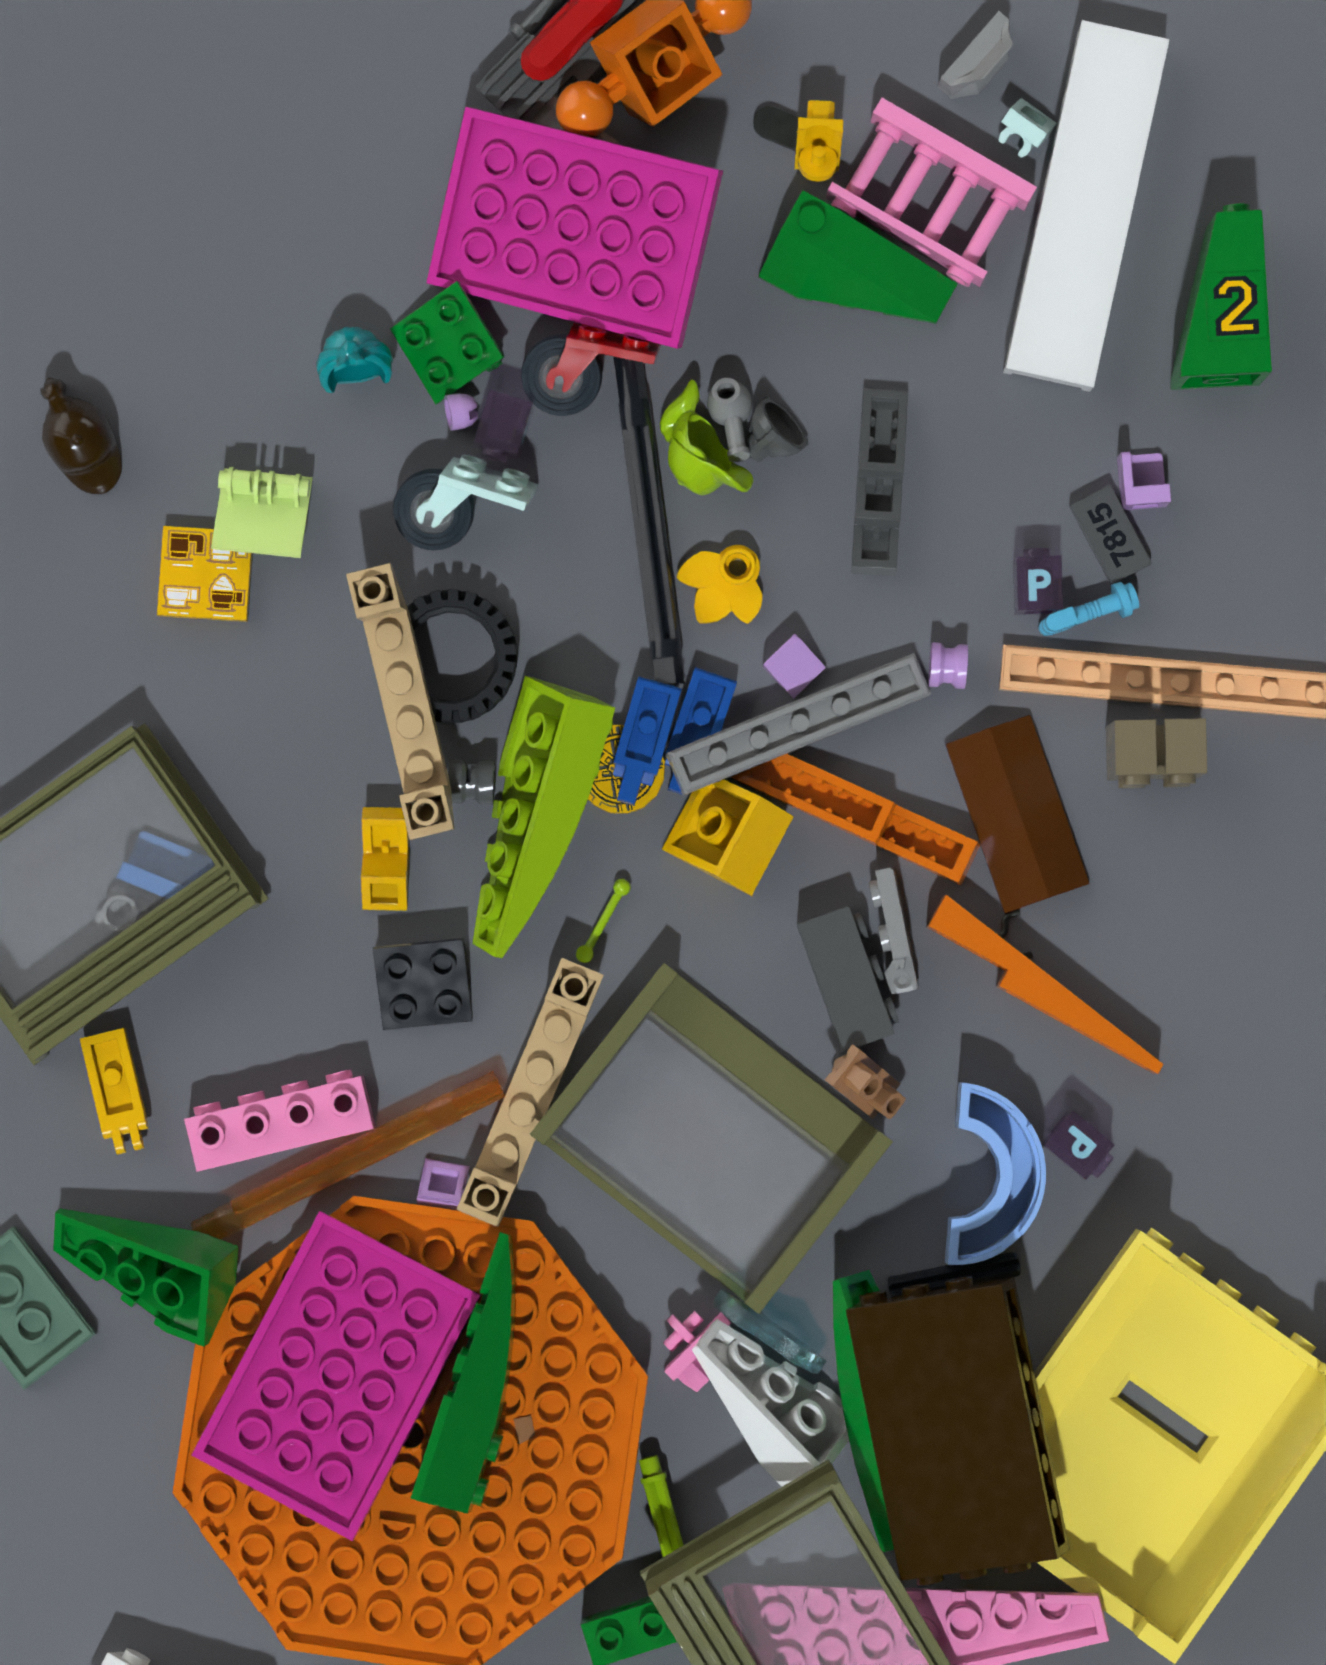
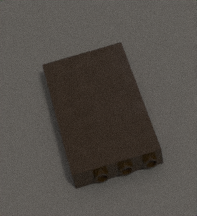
(957, 1429)

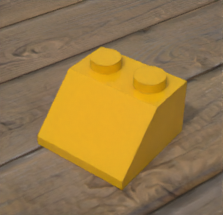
(728, 834)

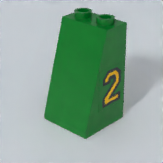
(1227, 311)

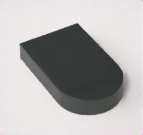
(776, 126)

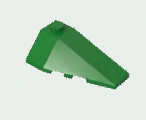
(844, 263)
(164, 1269)

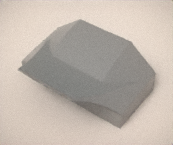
(979, 60)

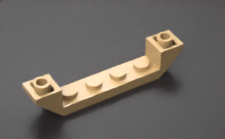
(405, 700)
(530, 1092)

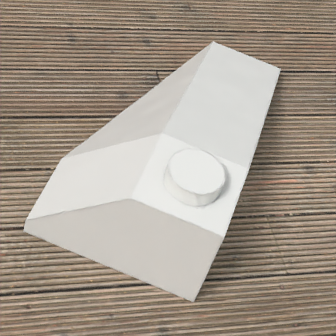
(777, 1411)

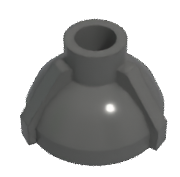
(774, 432)

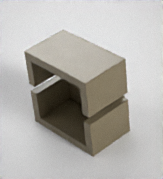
(1151, 751)

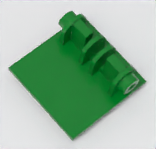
(447, 342)

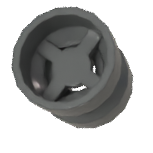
(481, 781)

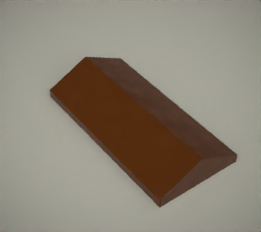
(1017, 813)

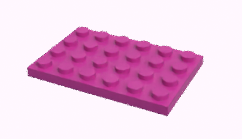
(574, 227)
(336, 1375)

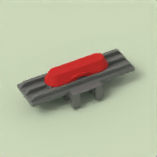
(545, 63)

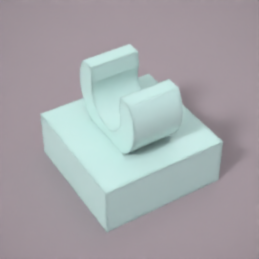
(1028, 123)

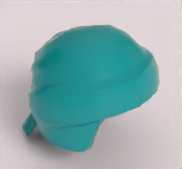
(351, 357)

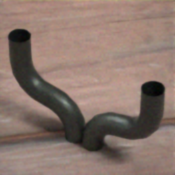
(1004, 927)

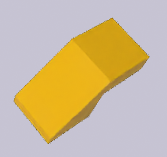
(384, 859)

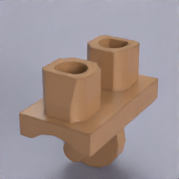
(865, 1084)

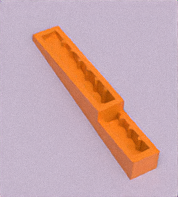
(864, 815)
(1032, 984)

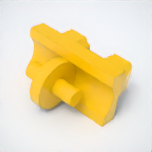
(818, 141)

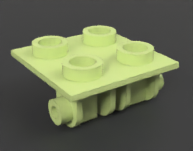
(261, 512)

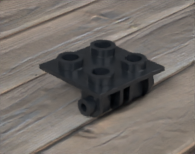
(422, 983)

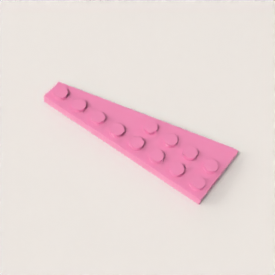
(1009, 1625)

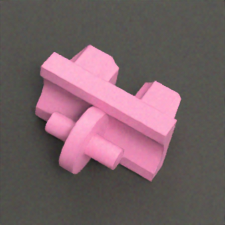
(685, 1364)

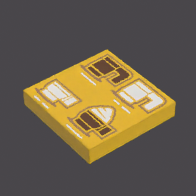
(202, 580)

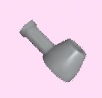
(731, 414)

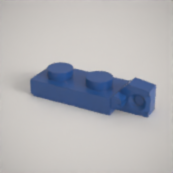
(701, 712)
(644, 736)

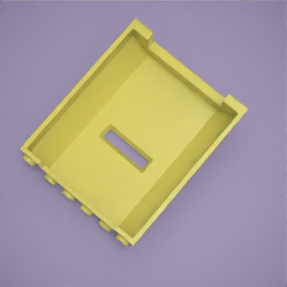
(1140, 1509)

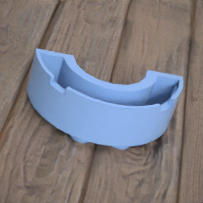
(1018, 1179)

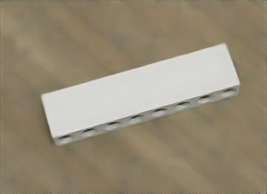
(1086, 205)

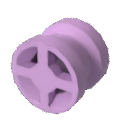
(948, 665)

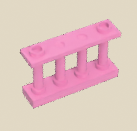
(969, 170)

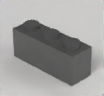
(848, 978)

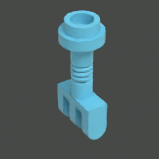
(1122, 599)

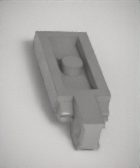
(894, 934)

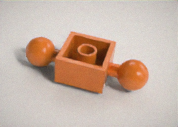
(651, 63)

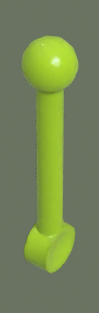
(585, 952)

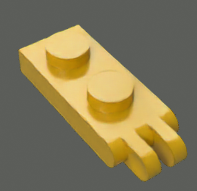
(115, 1087)

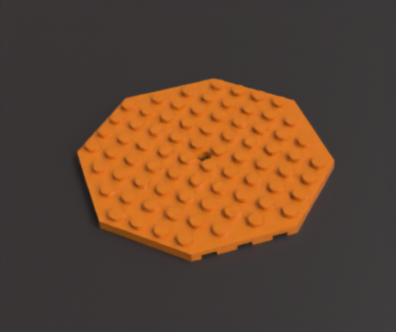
(418, 1575)

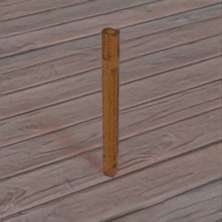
(350, 1157)

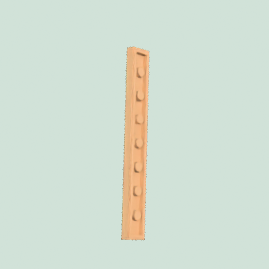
(1163, 681)

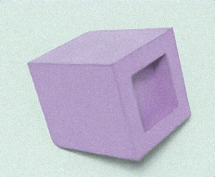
(1142, 481)

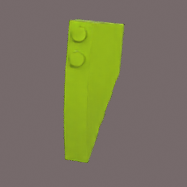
(548, 778)

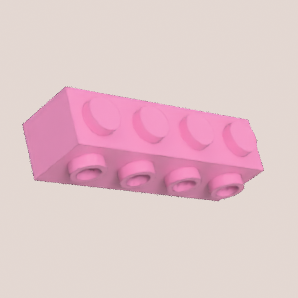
(279, 1122)

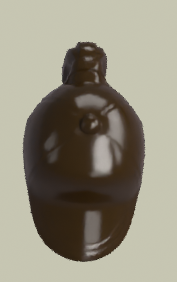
(80, 440)

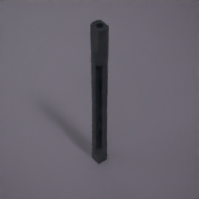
(649, 522)

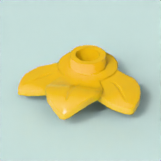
(720, 590)

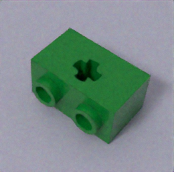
(625, 1631)

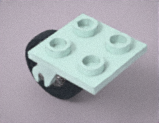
(438, 507)

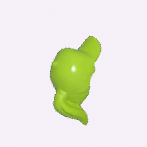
(695, 449)

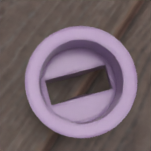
(460, 411)

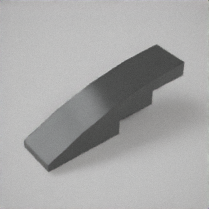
(879, 482)

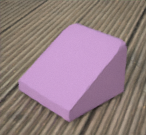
(793, 666)
(442, 1184)

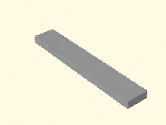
(798, 724)

